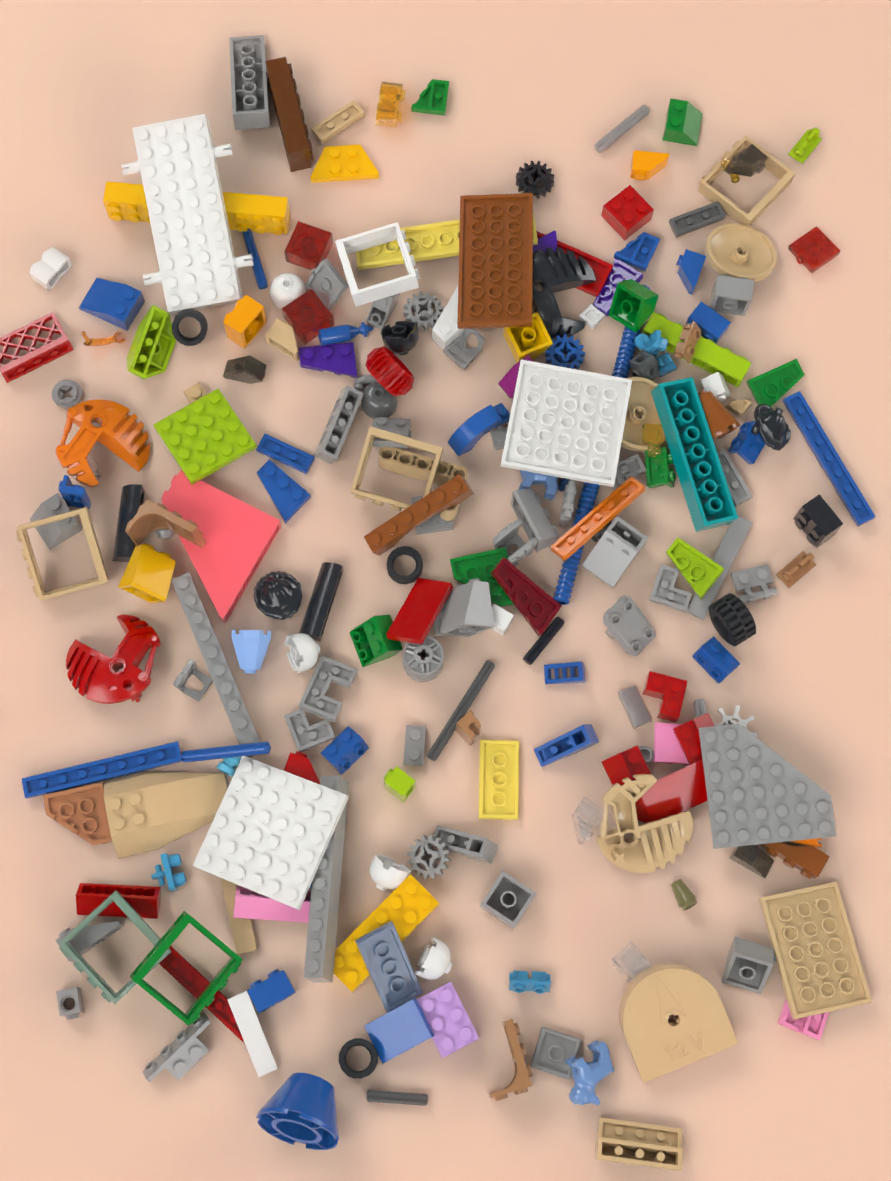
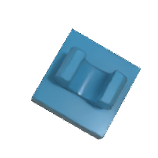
(666, 364)

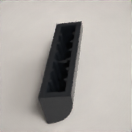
(131, 499)
(321, 600)

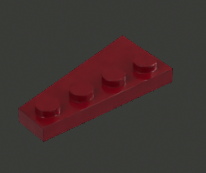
(528, 597)

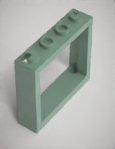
(82, 965)

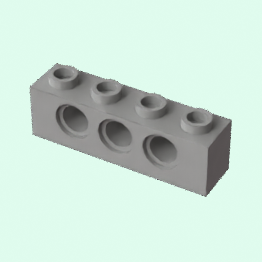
(338, 424)

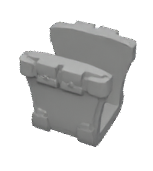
(508, 537)

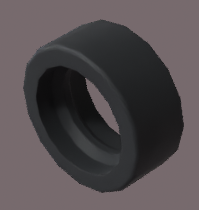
(185, 340)
(404, 550)
(342, 1058)

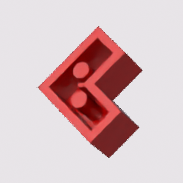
(669, 690)

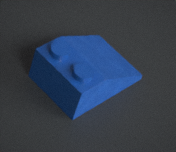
(113, 302)

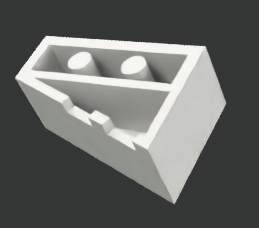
(446, 328)

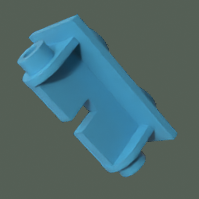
(520, 982)

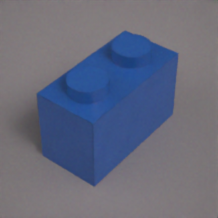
(711, 323)
(271, 991)

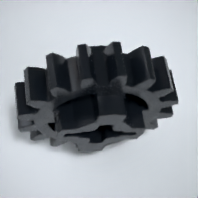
(527, 175)

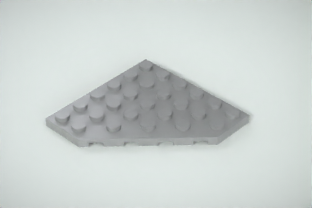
(757, 793)

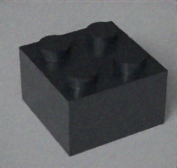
(817, 521)

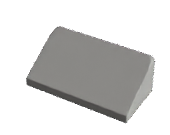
(634, 707)

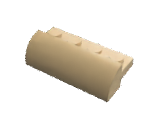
(639, 1144)

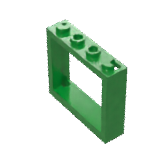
(160, 948)

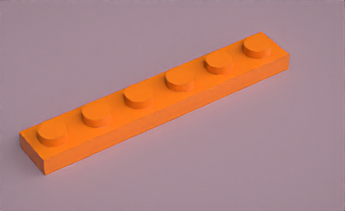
(597, 518)

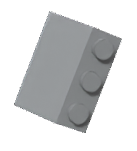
(533, 518)

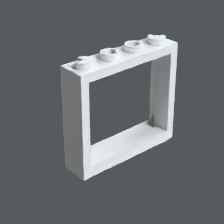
(370, 239)

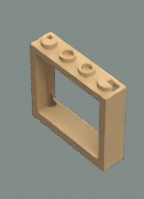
(772, 164)
(402, 440)
(33, 569)

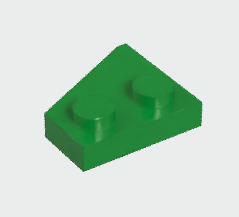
(433, 98)

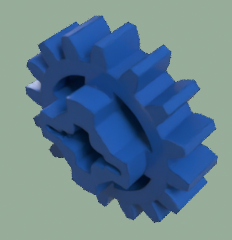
(573, 351)

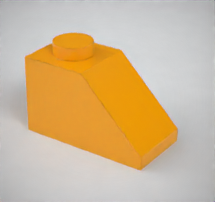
(647, 164)

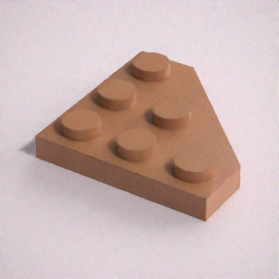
(81, 812)

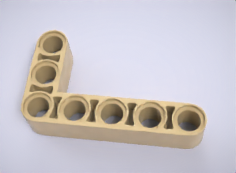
(413, 469)

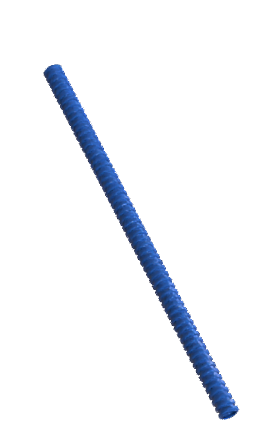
(589, 490)

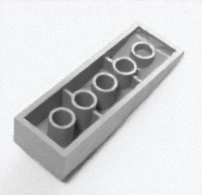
(249, 82)

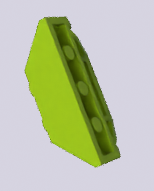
(151, 344)

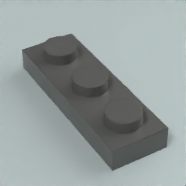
(697, 219)

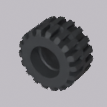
(732, 619)

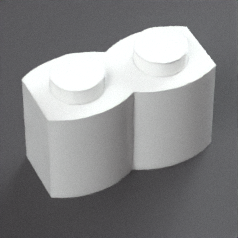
(50, 268)

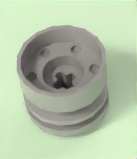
(425, 669)

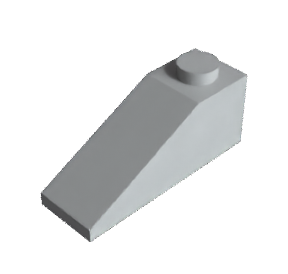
(467, 844)
(90, 936)

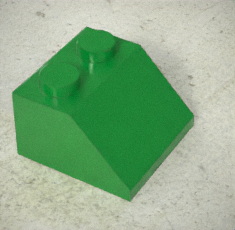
(682, 123)
(632, 304)

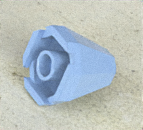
(250, 648)

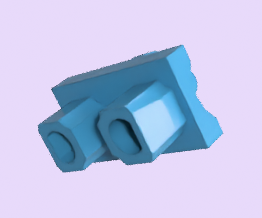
(651, 344)
(170, 862)

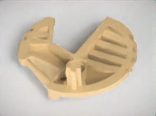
(651, 842)

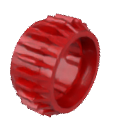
(389, 371)

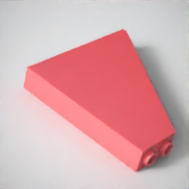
(234, 537)

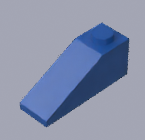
(566, 745)

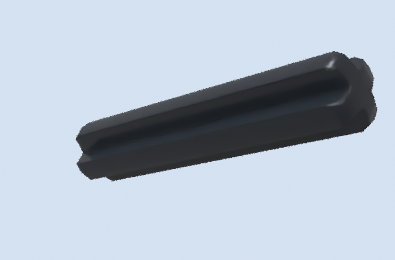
(544, 640)

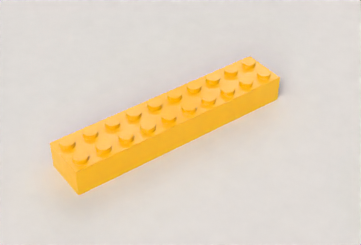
(243, 210)

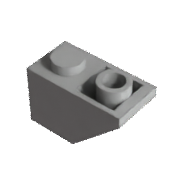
(381, 311)

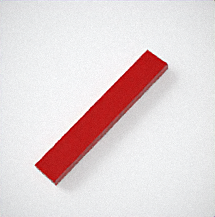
(196, 983)

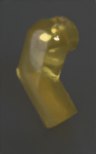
(734, 177)

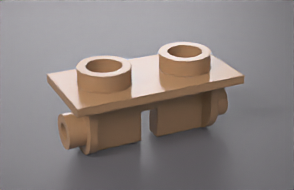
(690, 335)
(796, 569)

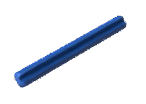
(257, 268)
(226, 752)

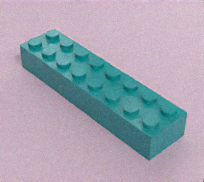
(694, 454)

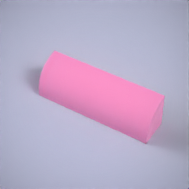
(256, 906)

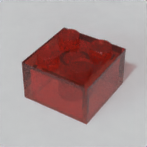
(308, 246)
(307, 316)

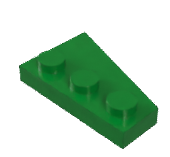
(775, 383)

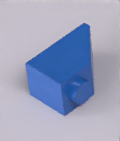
(689, 269)

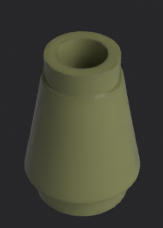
(683, 895)

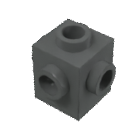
(645, 366)

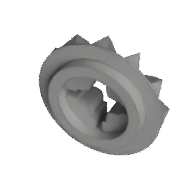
(66, 386)

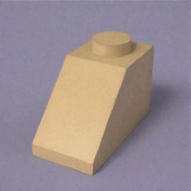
(282, 338)

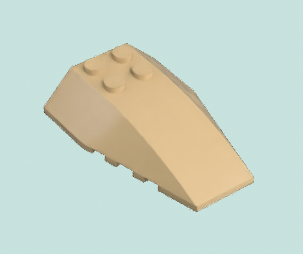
(159, 807)

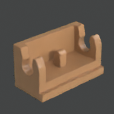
(465, 727)

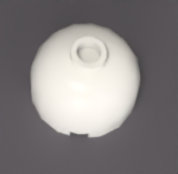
(286, 289)
(302, 652)
(387, 872)
(434, 960)

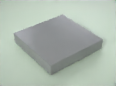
(553, 1050)

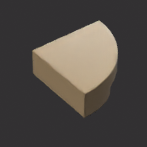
(739, 406)

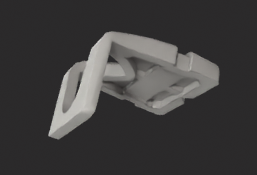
(459, 353)
(189, 670)

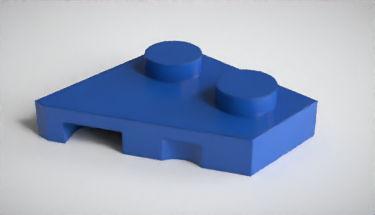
(639, 251)

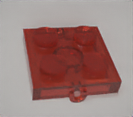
(814, 249)

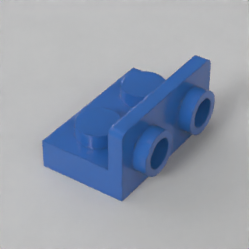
(73, 494)

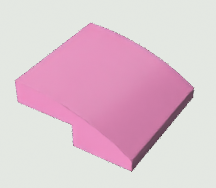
(666, 746)
(809, 1026)

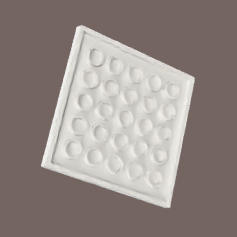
(566, 423)
(271, 832)

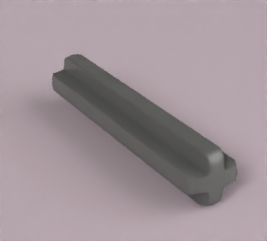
(397, 1097)

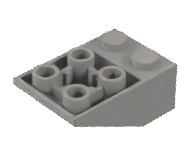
(615, 551)

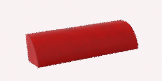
(143, 899)

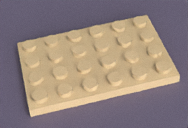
(815, 950)

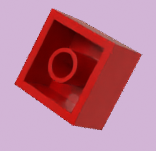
(627, 212)

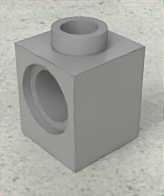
(62, 998)

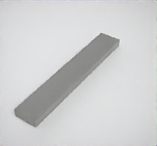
(724, 557)

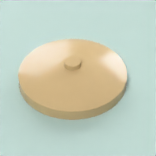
(740, 252)
(640, 411)

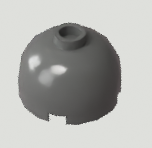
(378, 401)

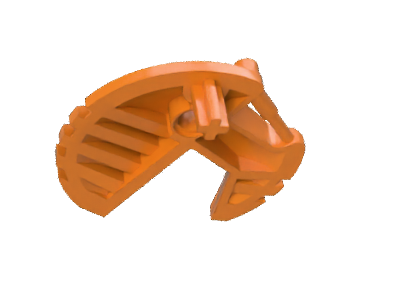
(117, 432)

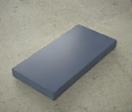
(389, 966)

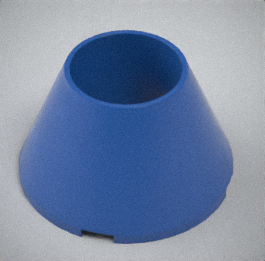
(302, 1112)

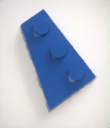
(283, 490)

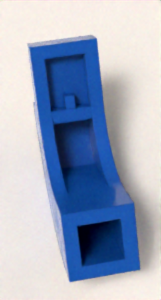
(477, 426)

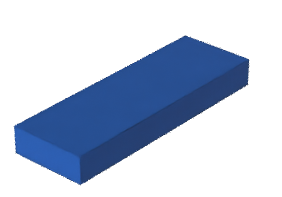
(285, 453)

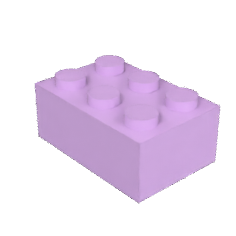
(447, 1020)

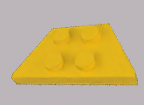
(343, 164)

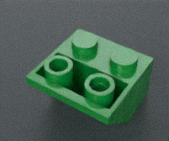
(372, 642)

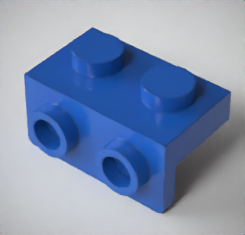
(747, 444)
(716, 660)
(345, 750)

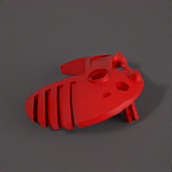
(97, 673)

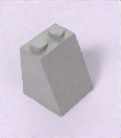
(468, 610)

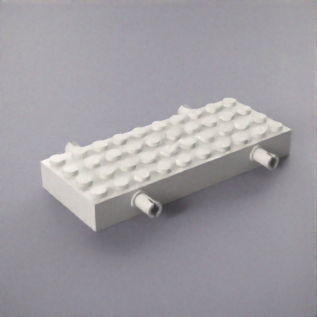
(187, 213)

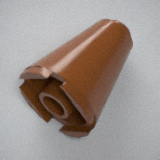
(718, 417)

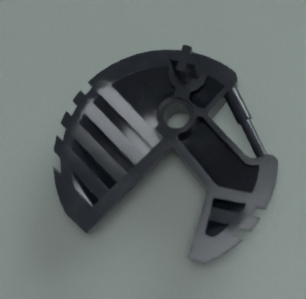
(557, 273)

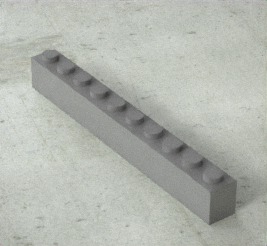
(215, 660)
(325, 899)

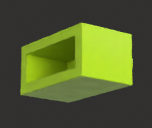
(399, 783)

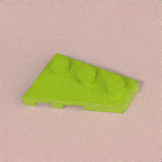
(694, 566)

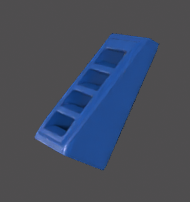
(572, 665)

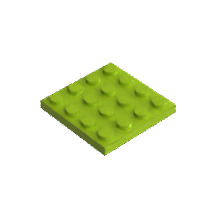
(205, 436)

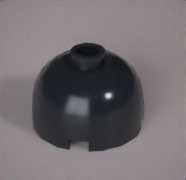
(401, 337)

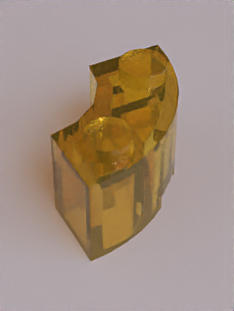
(389, 104)

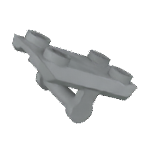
(628, 626)

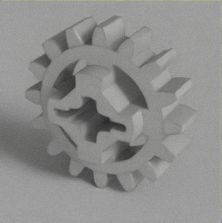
(423, 303)
(431, 864)

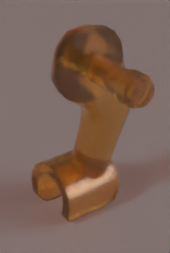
(101, 341)

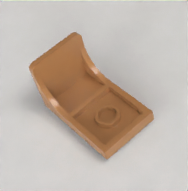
(155, 517)
(522, 1071)

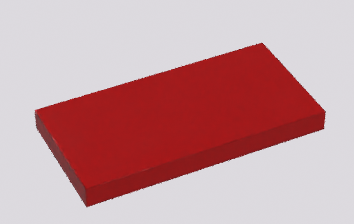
(419, 611)

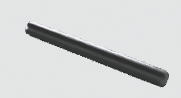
(461, 710)

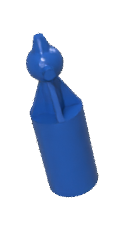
(341, 333)

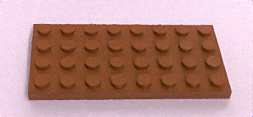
(495, 261)

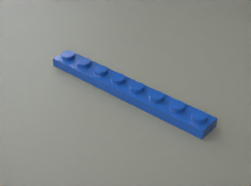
(829, 459)
(101, 770)

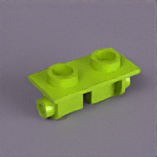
(805, 145)

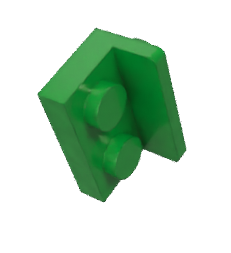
(660, 469)

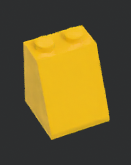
(148, 574)

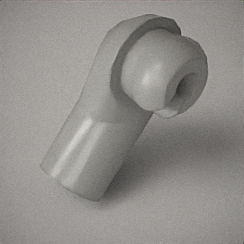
(362, 381)

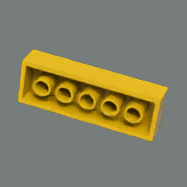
(404, 907)

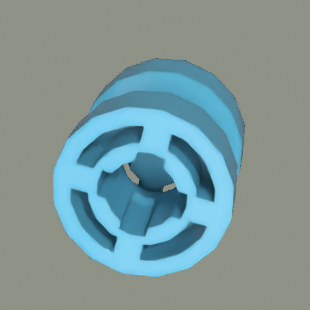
(228, 765)

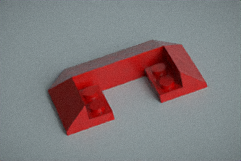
(674, 791)

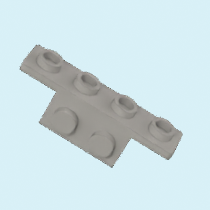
(182, 1053)

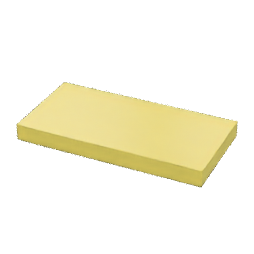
(499, 780)

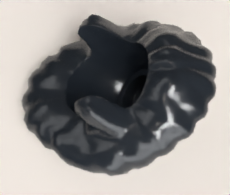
(771, 426)
(278, 595)

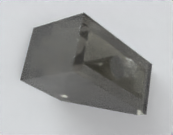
(747, 162)
(245, 369)
(753, 859)

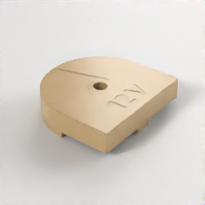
(664, 1044)

